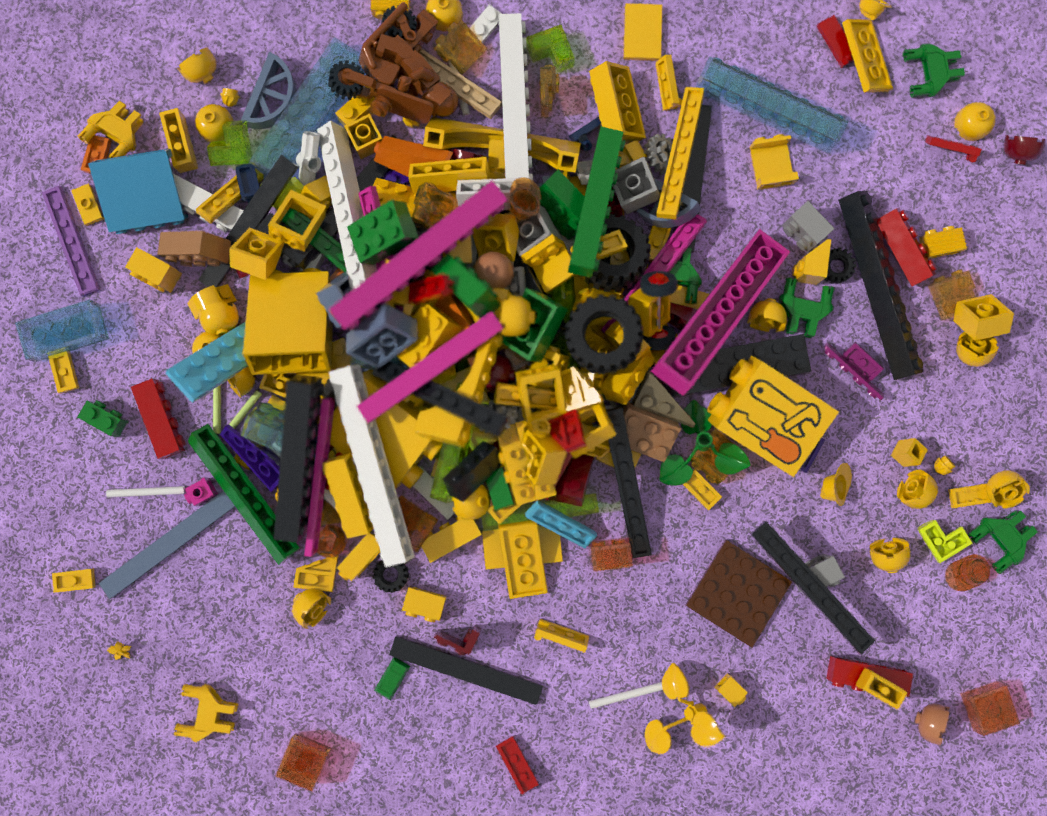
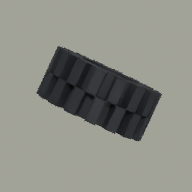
(848, 263)
(390, 586)

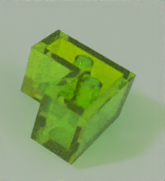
(551, 44)
(235, 148)

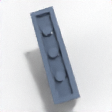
(261, 90)
(690, 206)

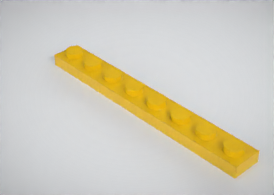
(680, 153)

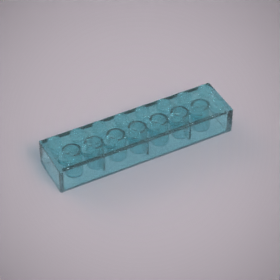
(771, 105)
(307, 110)

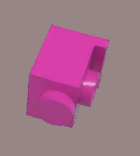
(207, 492)

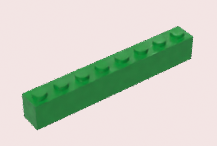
(595, 202)
(240, 491)

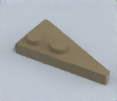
(656, 399)

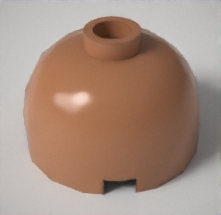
(495, 269)
(932, 722)

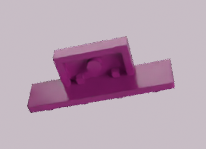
(859, 364)

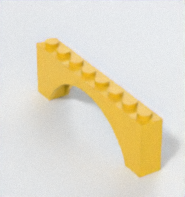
(447, 133)
(445, 427)

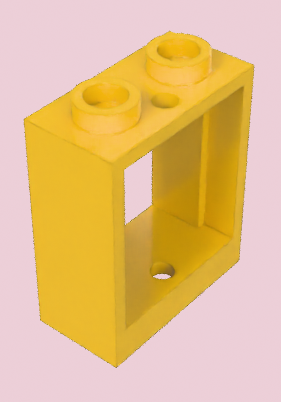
(303, 205)
(536, 375)
(599, 435)
(359, 558)

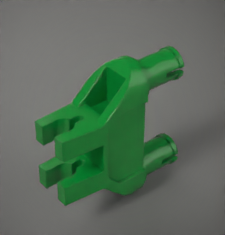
(935, 68)
(687, 276)
(805, 310)
(1007, 537)

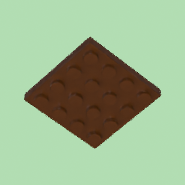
(738, 593)

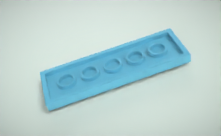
(210, 365)

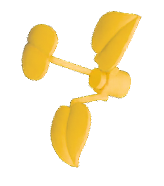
(704, 730)

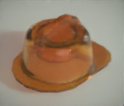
(524, 198)
(967, 573)

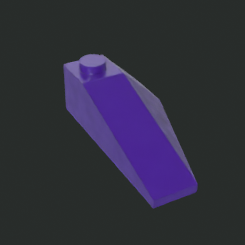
(258, 458)

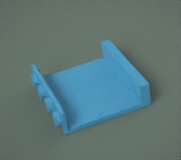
(137, 191)

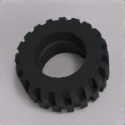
(629, 273)
(594, 309)

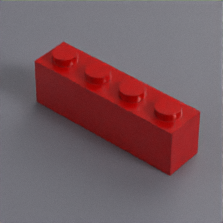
(906, 246)
(158, 418)
(847, 672)

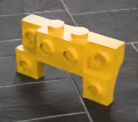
(516, 463)

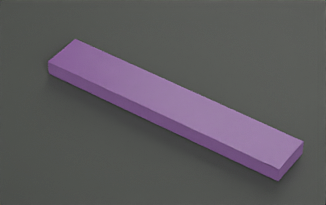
(71, 241)

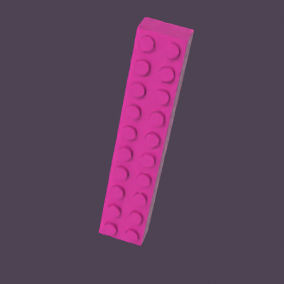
(417, 255)
(720, 313)

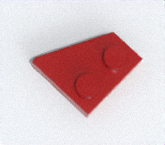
(568, 431)

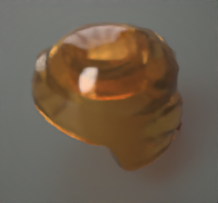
(331, 541)

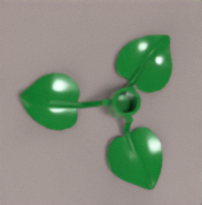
(728, 461)

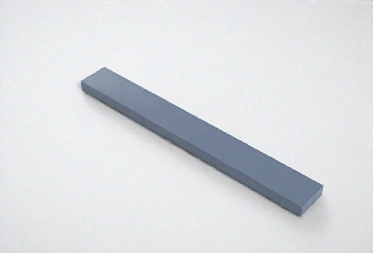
(166, 545)

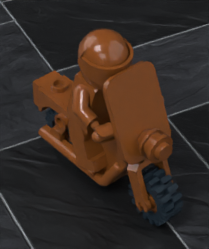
(393, 55)

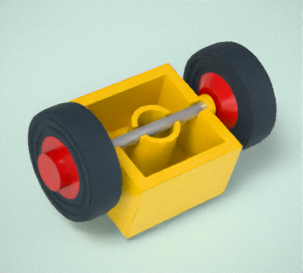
(653, 307)

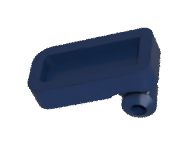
(580, 134)
(247, 181)

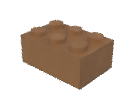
(194, 248)
(650, 432)

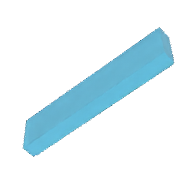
(561, 524)

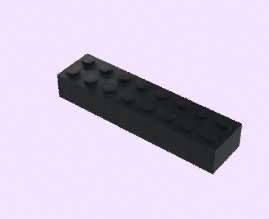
(297, 456)

